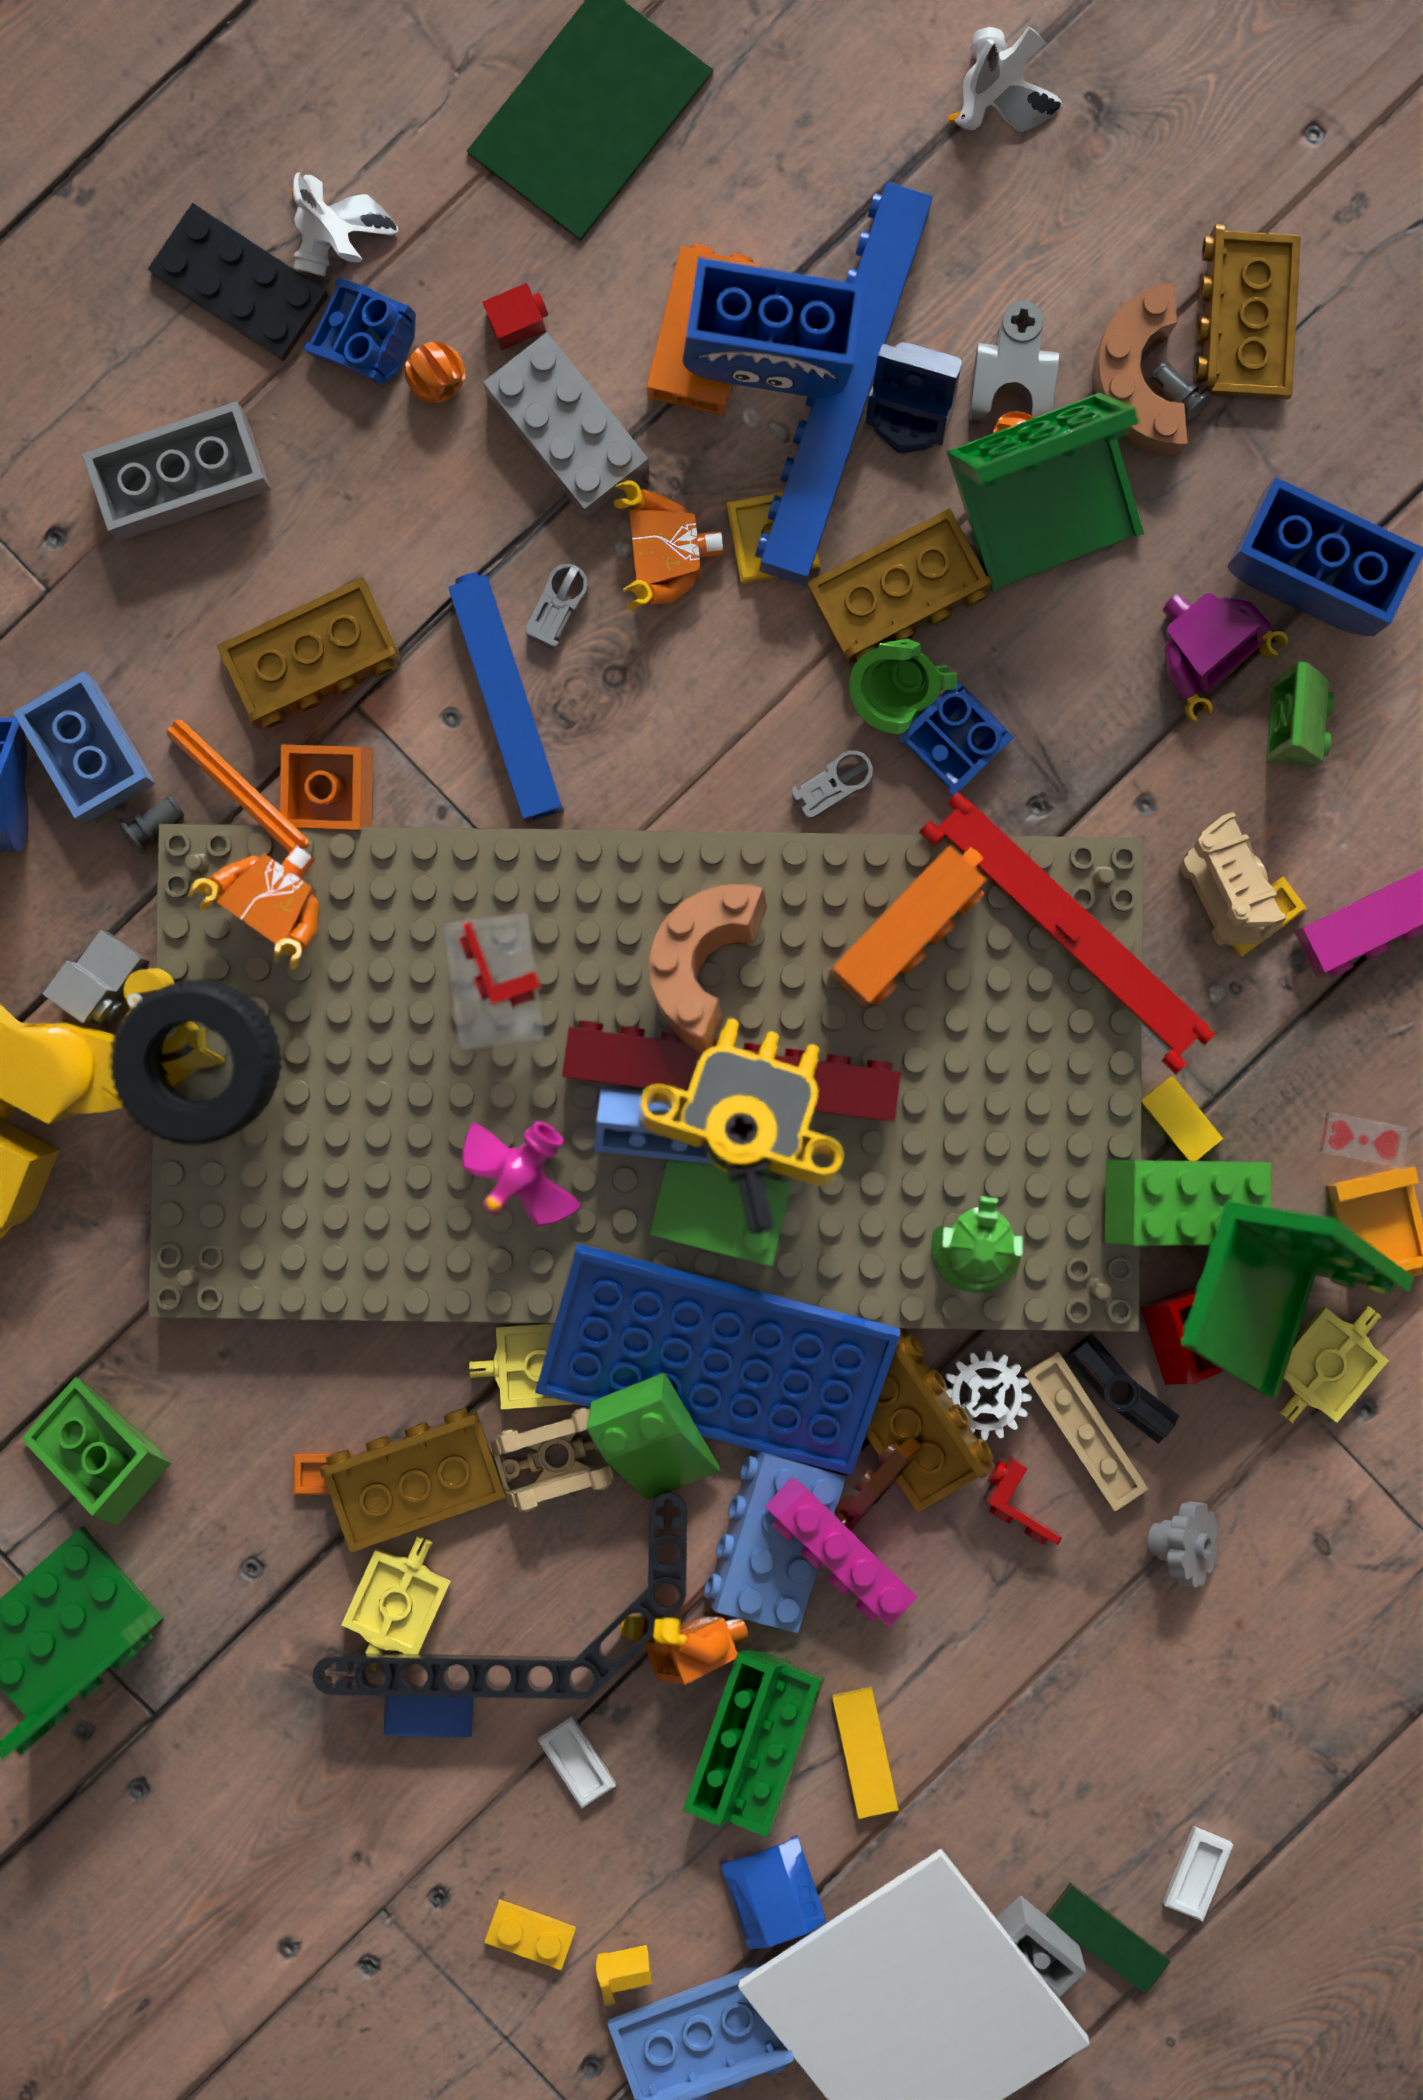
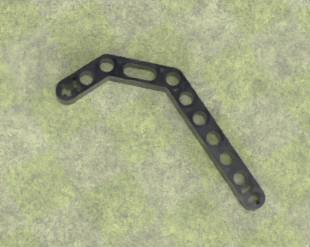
(520, 1666)

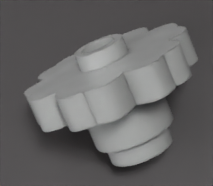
(1187, 1543)

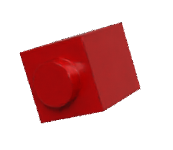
(515, 315)

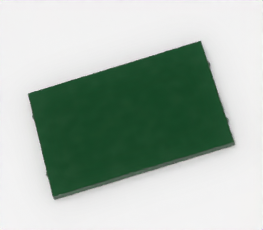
(590, 112)

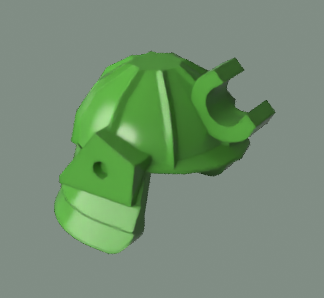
(895, 684)
(978, 1249)

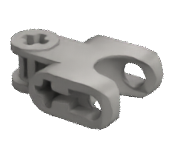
(1015, 365)

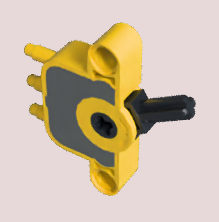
(762, 1099)

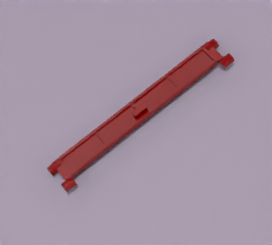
(1073, 929)

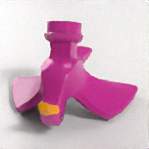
(519, 1172)

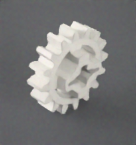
(1000, 1381)

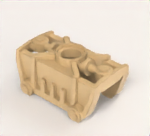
(1232, 884)
(553, 1479)

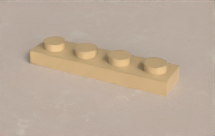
(1085, 1431)

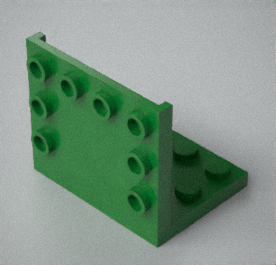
(1048, 488)
(1261, 1283)
(63, 1631)

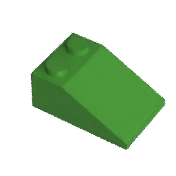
(1299, 717)
(707, 1212)
(650, 1437)
(95, 1452)

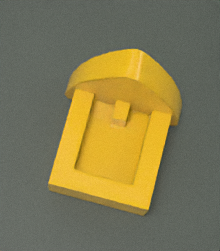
(623, 1971)

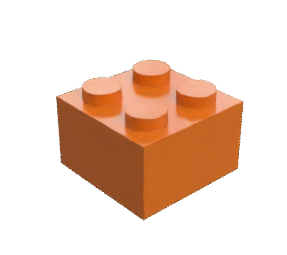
(326, 786)

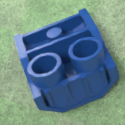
(364, 332)
(956, 737)
(774, 1894)

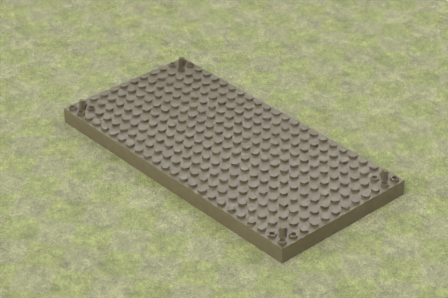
(355, 1174)

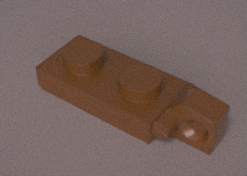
(875, 1485)

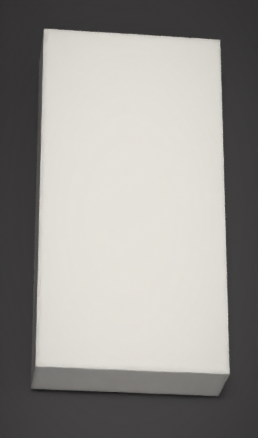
(576, 1761)
(1197, 1873)

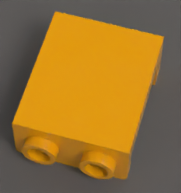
(1384, 1214)

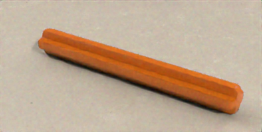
(236, 786)

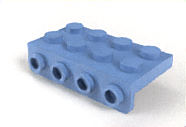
(757, 1569)
(697, 2042)

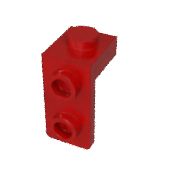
(517, 990)
(1004, 1481)

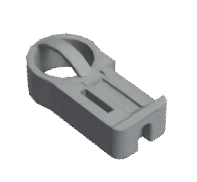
(554, 610)
(828, 789)

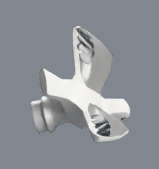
(999, 83)
(330, 225)

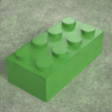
(1177, 1199)

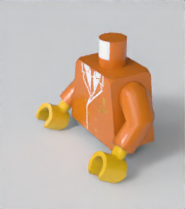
(664, 546)
(268, 899)
(687, 1650)

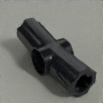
(1139, 1407)

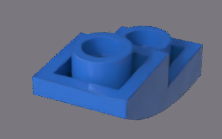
(428, 1716)

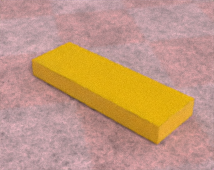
(865, 1752)

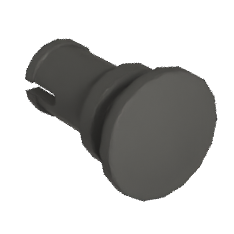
(1179, 390)
(147, 825)

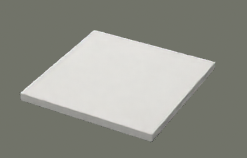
(914, 1998)

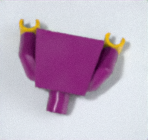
(1212, 641)

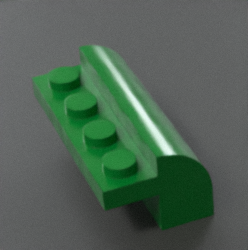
(753, 1742)

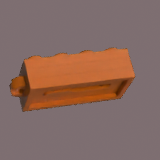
(910, 922)

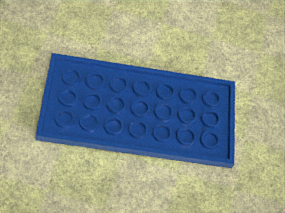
(739, 1358)

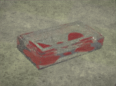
(1364, 1139)

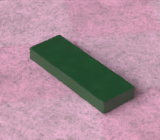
(1108, 1938)

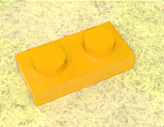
(530, 1934)

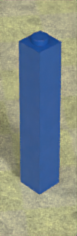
(505, 697)

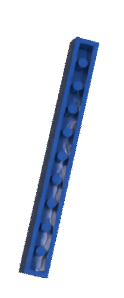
(834, 419)

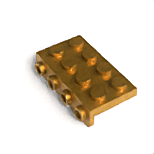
(1248, 314)
(900, 586)
(310, 654)
(918, 1407)
(412, 1479)

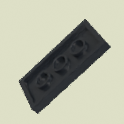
(238, 282)

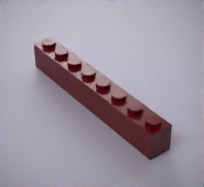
(642, 1062)

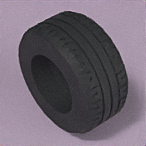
(141, 1077)

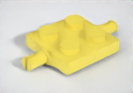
(1332, 1364)
(518, 1365)
(396, 1601)

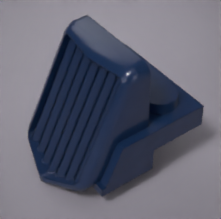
(913, 396)

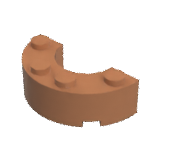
(1118, 371)
(682, 944)

